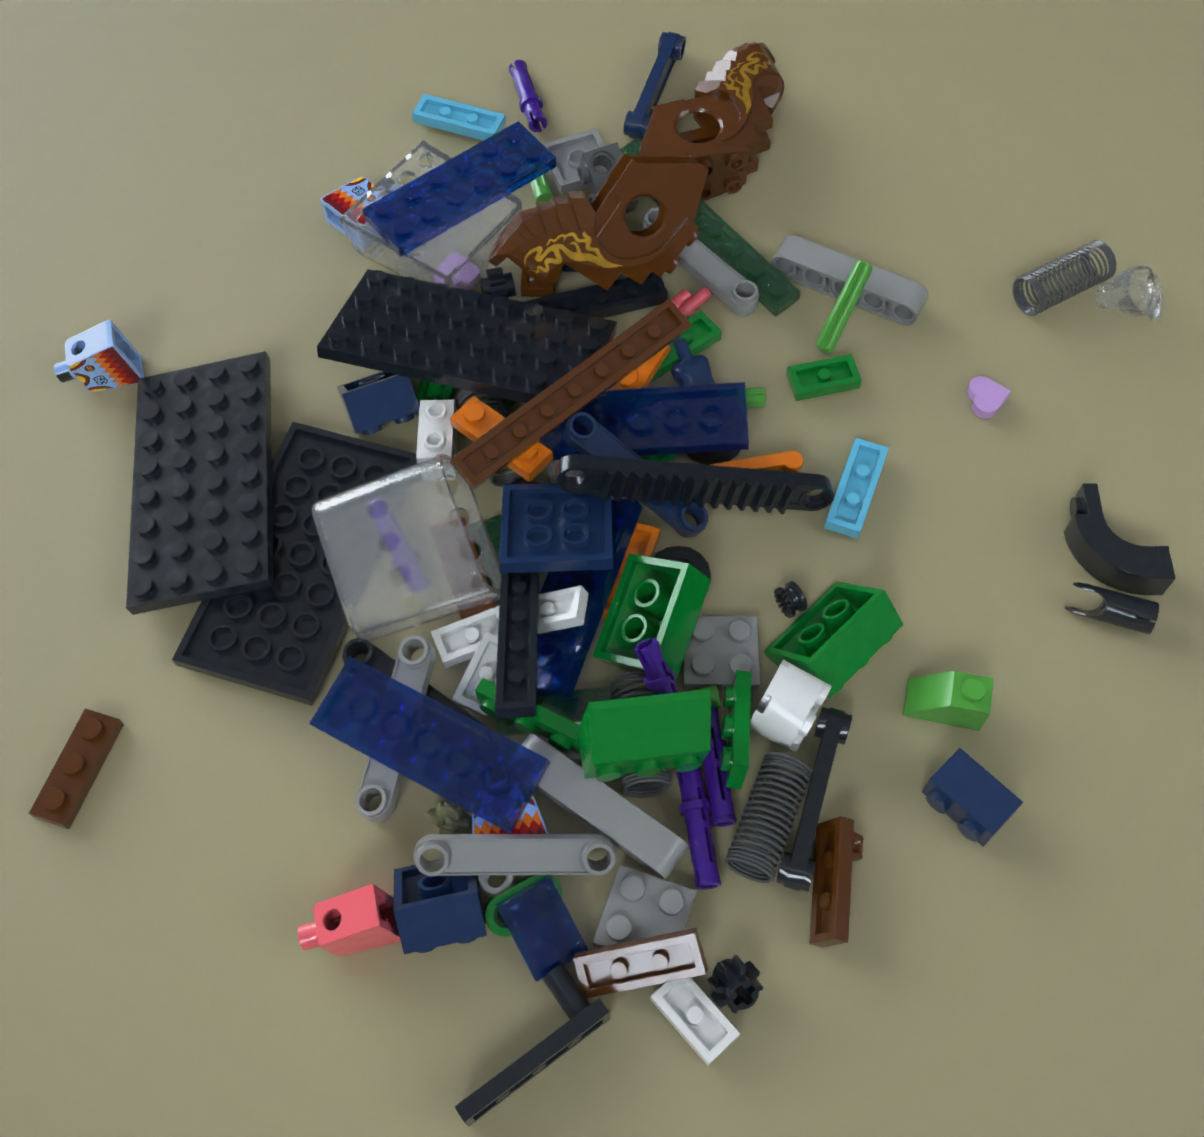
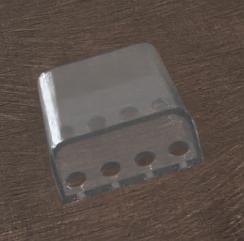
(451, 258)
(404, 550)

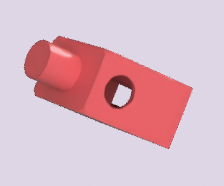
(351, 922)

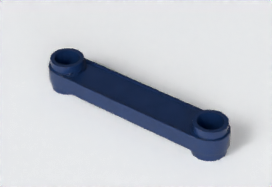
(670, 48)
(603, 443)

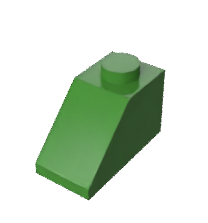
(950, 699)

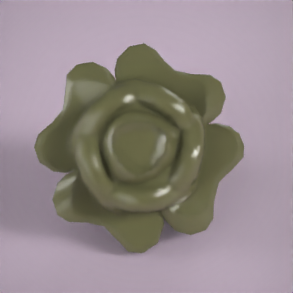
(448, 817)

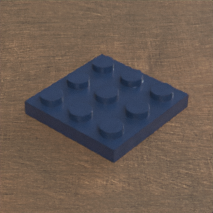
(554, 530)

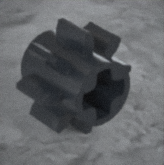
(498, 283)
(735, 984)

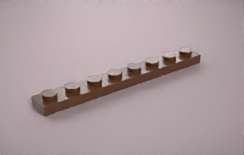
(569, 394)

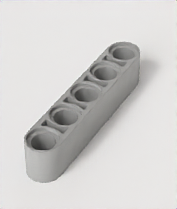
(828, 271)
(607, 812)

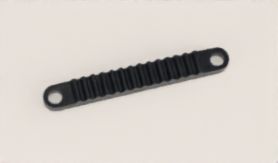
(693, 483)

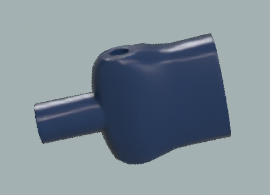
(690, 369)

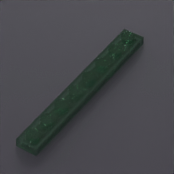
(774, 289)

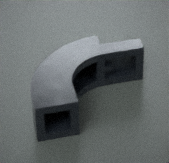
(1110, 558)

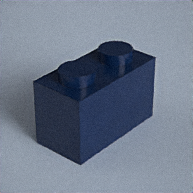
(971, 797)

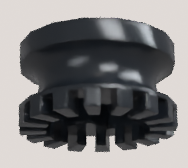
(790, 599)

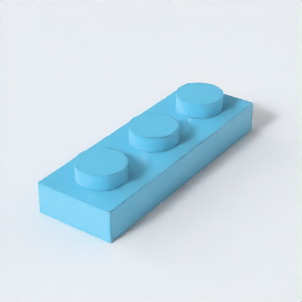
(458, 117)
(856, 488)

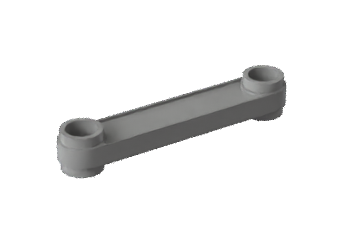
(715, 274)
(377, 777)
(514, 854)

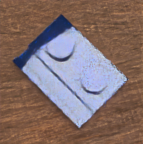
(541, 927)

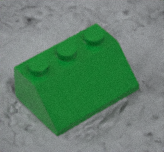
(652, 601)
(838, 633)
(645, 734)

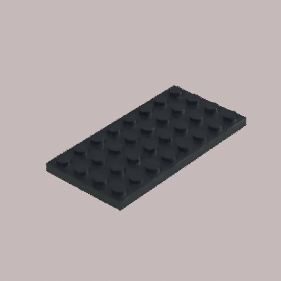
(460, 336)
(201, 485)
(289, 632)

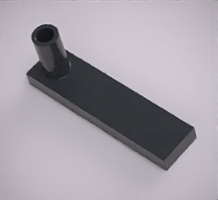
(583, 1021)

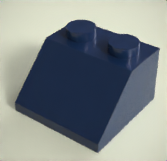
(378, 401)
(436, 909)

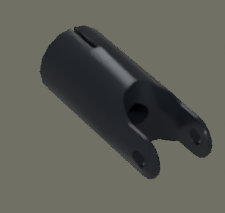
(1120, 609)

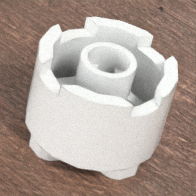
(789, 706)

